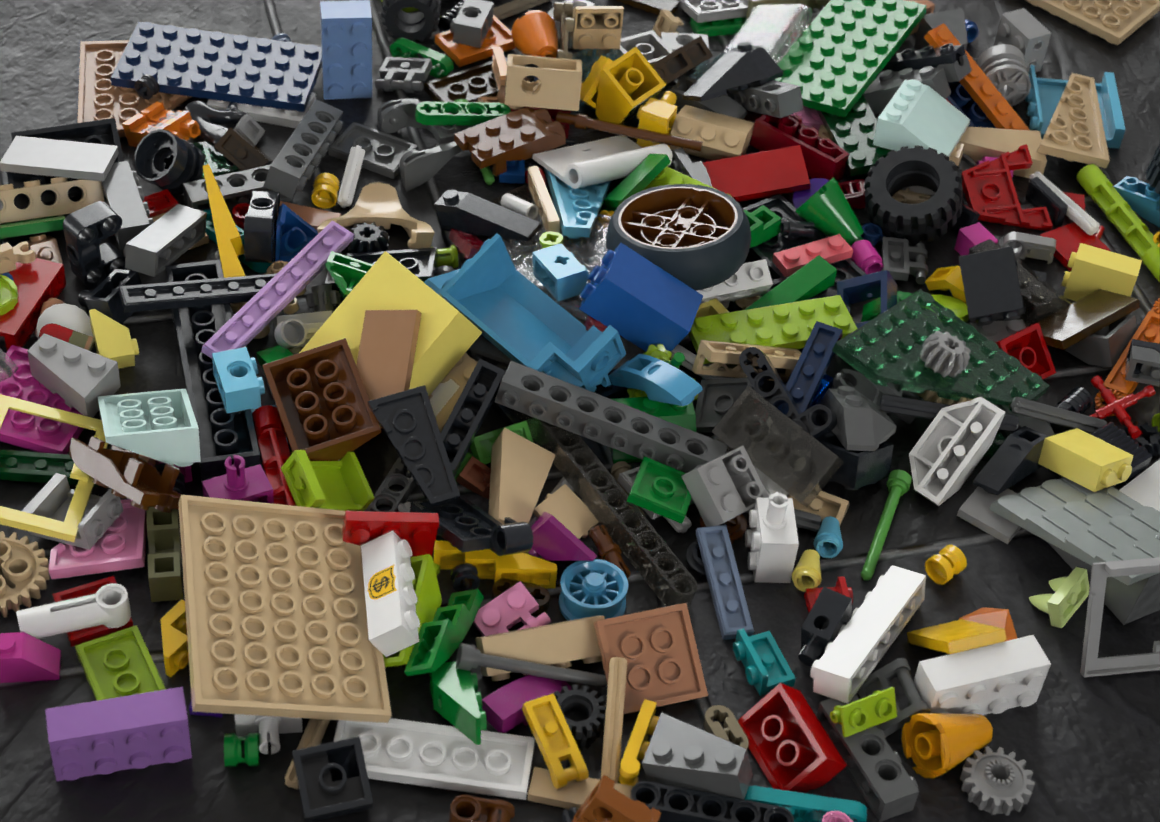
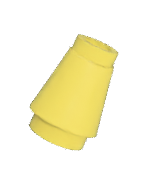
(807, 571)

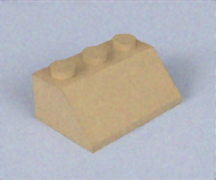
(720, 134)

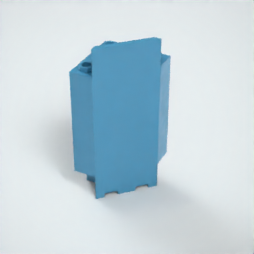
(527, 321)

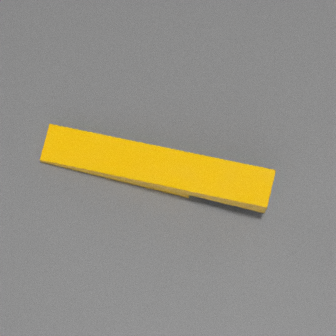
(226, 232)

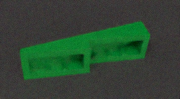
(801, 285)

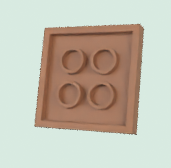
(658, 653)

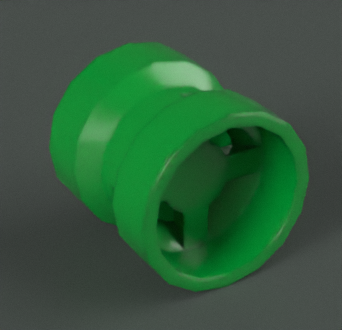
(233, 749)

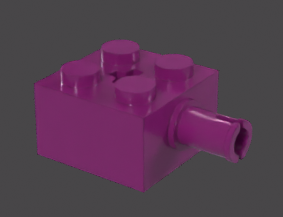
(240, 483)

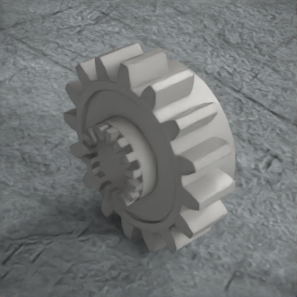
(997, 781)

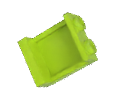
(327, 483)

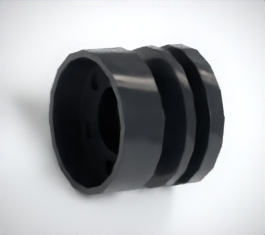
(168, 161)

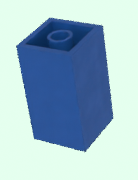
(640, 300)

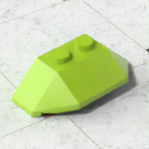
(428, 601)

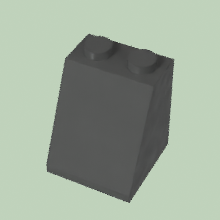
(952, 19)

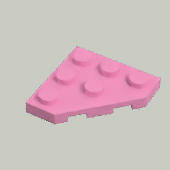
(118, 549)

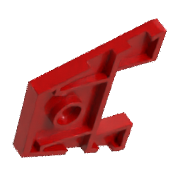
(993, 194)

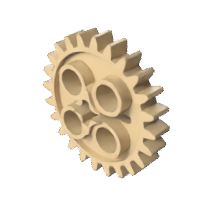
(21, 572)

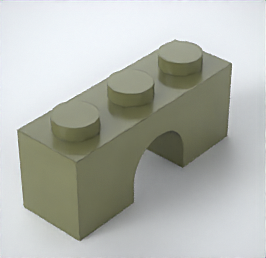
(164, 555)

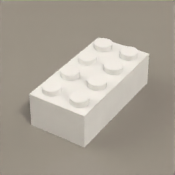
(984, 678)

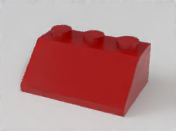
(790, 742)

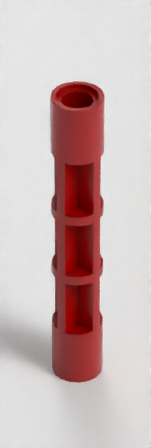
(273, 451)

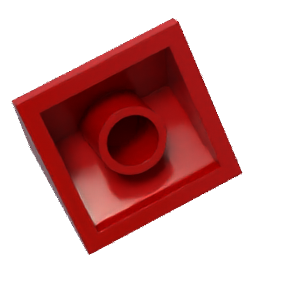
(1030, 349)

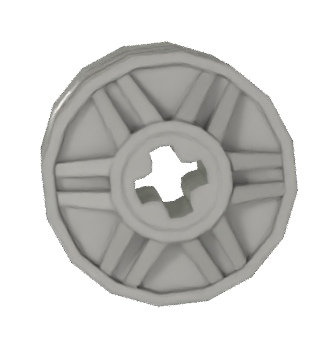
(1007, 71)

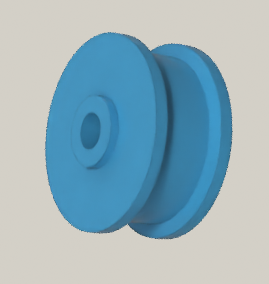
(593, 590)

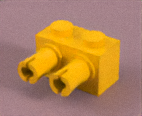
(657, 116)

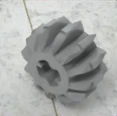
(945, 354)

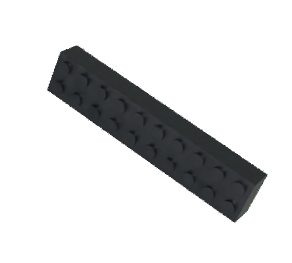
(219, 432)

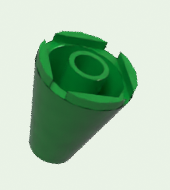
(831, 213)

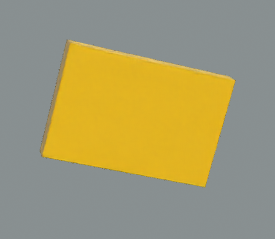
(956, 636)

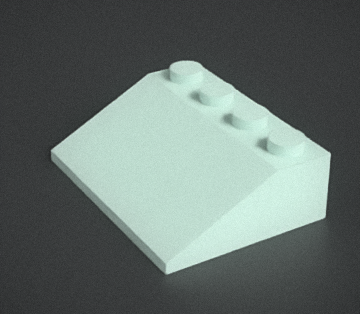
(919, 118)
(152, 425)

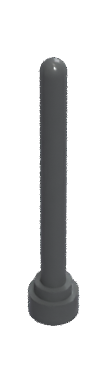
(469, 658)

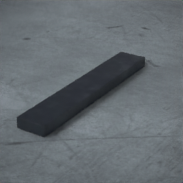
(191, 293)

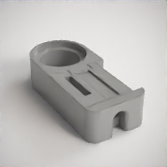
(1032, 246)

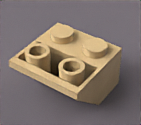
(597, 27)

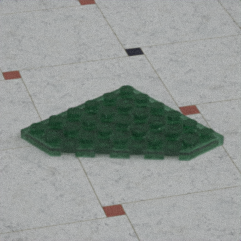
(892, 344)

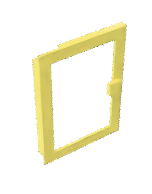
(42, 525)

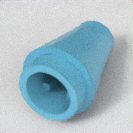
(829, 539)

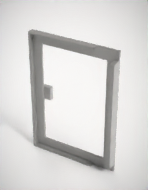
(1091, 664)

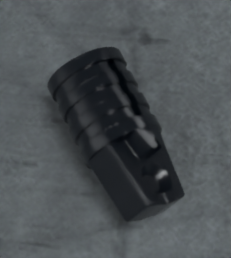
(1077, 401)

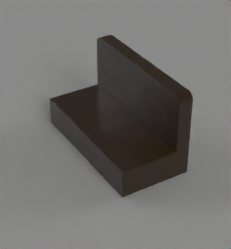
(241, 151)

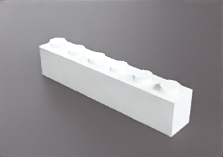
(868, 634)

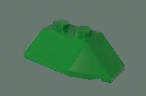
(346, 271)

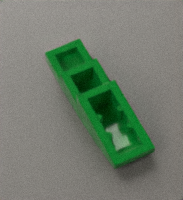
(444, 633)

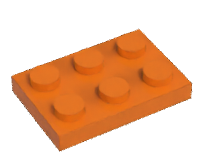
(463, 54)

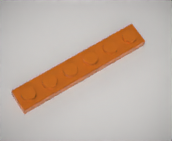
(980, 86)

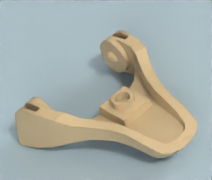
(381, 205)

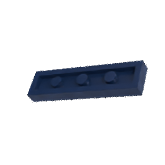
(811, 366)

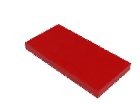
(760, 173)

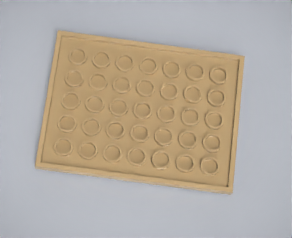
(277, 613)

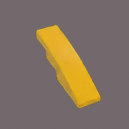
(491, 566)

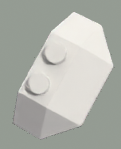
(953, 447)

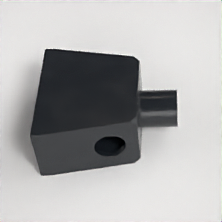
(823, 624)

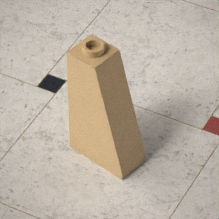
(995, 141)
(516, 476)

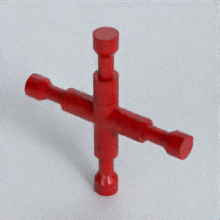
(1118, 406)

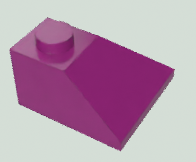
(556, 542)

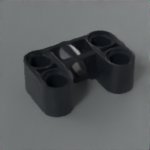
(261, 226)
(84, 233)

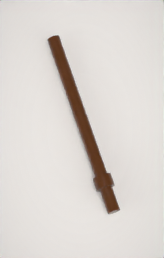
(582, 121)

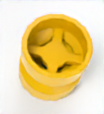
(325, 190)
(945, 564)

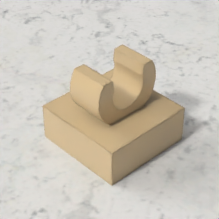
(666, 23)

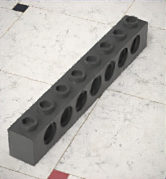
(604, 420)

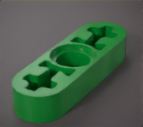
(405, 48)

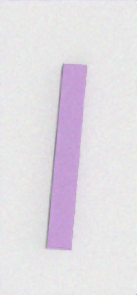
(279, 290)

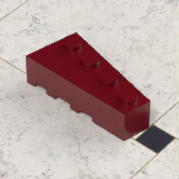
(821, 155)

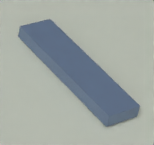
(724, 581)

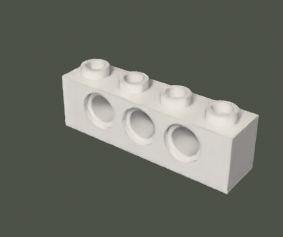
(749, 281)

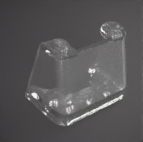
(774, 28)

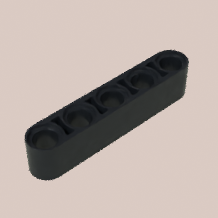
(697, 805)

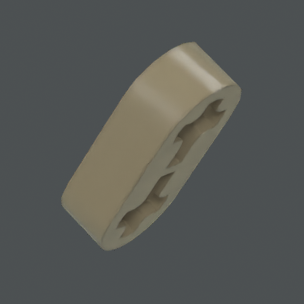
(731, 729)

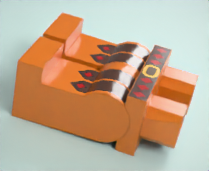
(156, 118)

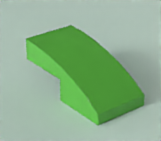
(483, 443)

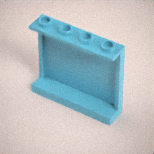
(1045, 96)

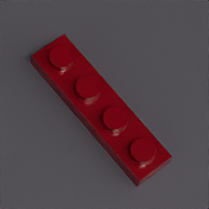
(466, 243)

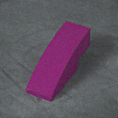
(505, 705)

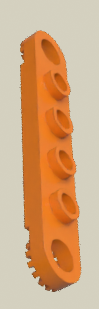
(1116, 381)

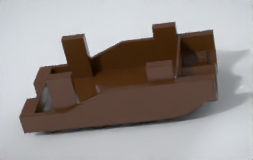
(511, 138)
(127, 474)

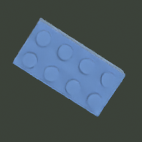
(346, 49)

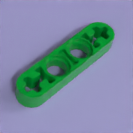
(437, 112)

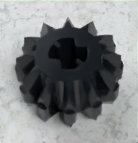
(368, 238)

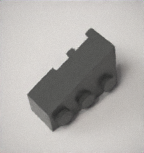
(888, 82)

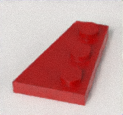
(415, 528)

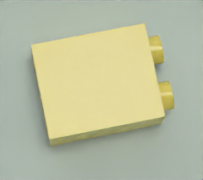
(390, 286)

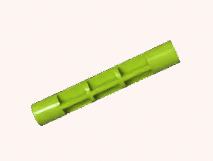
(1121, 216)

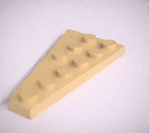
(1077, 125)

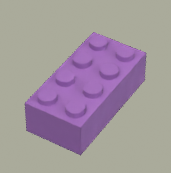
(118, 734)

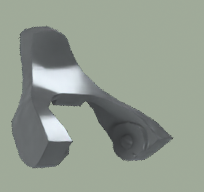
(418, 165)

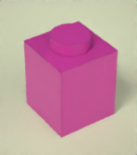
(971, 236)

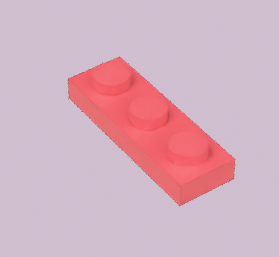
(830, 248)

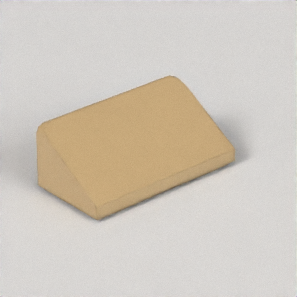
(824, 506)

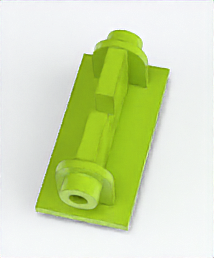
(865, 712)

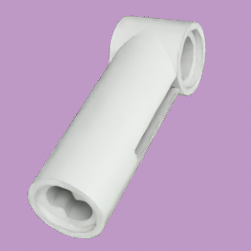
(106, 607)

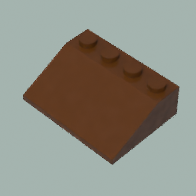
(322, 401)

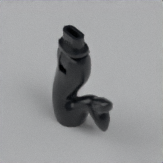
(211, 121)

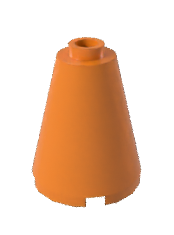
(535, 34)

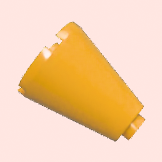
(943, 740)

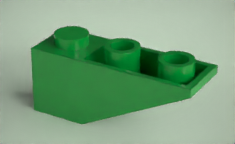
(458, 700)

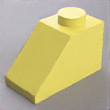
(113, 339)

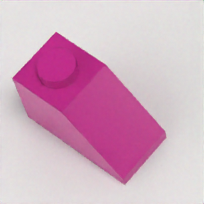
(27, 659)

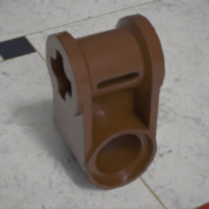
(480, 810)

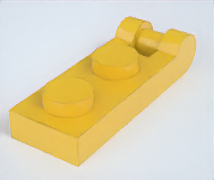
(555, 740)
(638, 744)

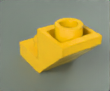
(947, 278)
(175, 639)

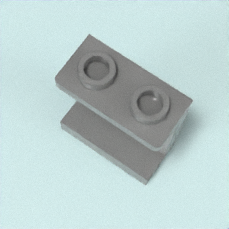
(54, 503)

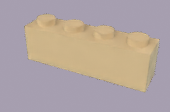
(545, 644)

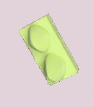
(1068, 597)

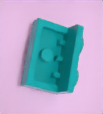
(762, 661)

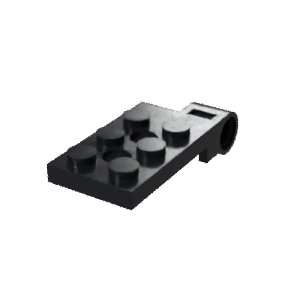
(474, 529)

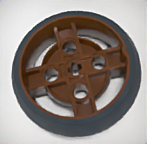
(684, 231)

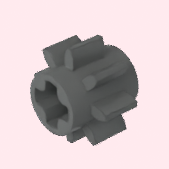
(323, 298)

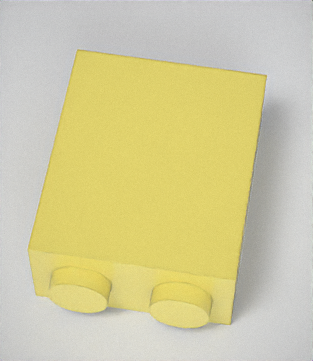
(1099, 269)
(1085, 459)

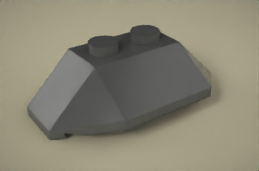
(859, 420)

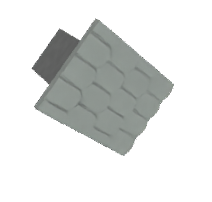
(1093, 529)

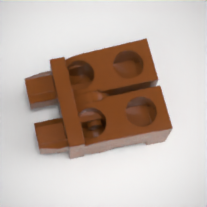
(610, 805)

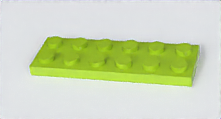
(773, 326)

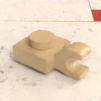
(10, 255)

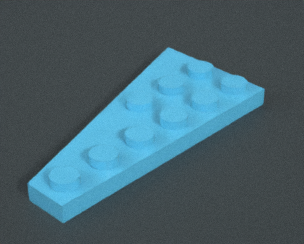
(576, 207)

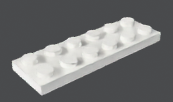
(443, 756)

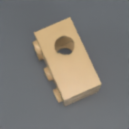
(556, 85)

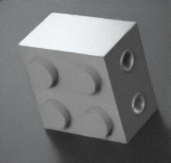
(1027, 34)

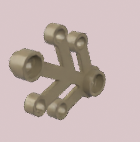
(561, 13)

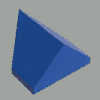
(291, 234)

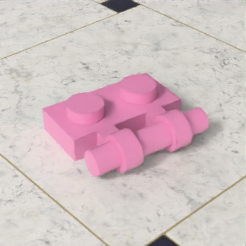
(508, 610)

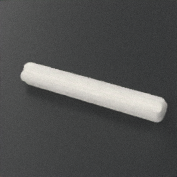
(1073, 211)

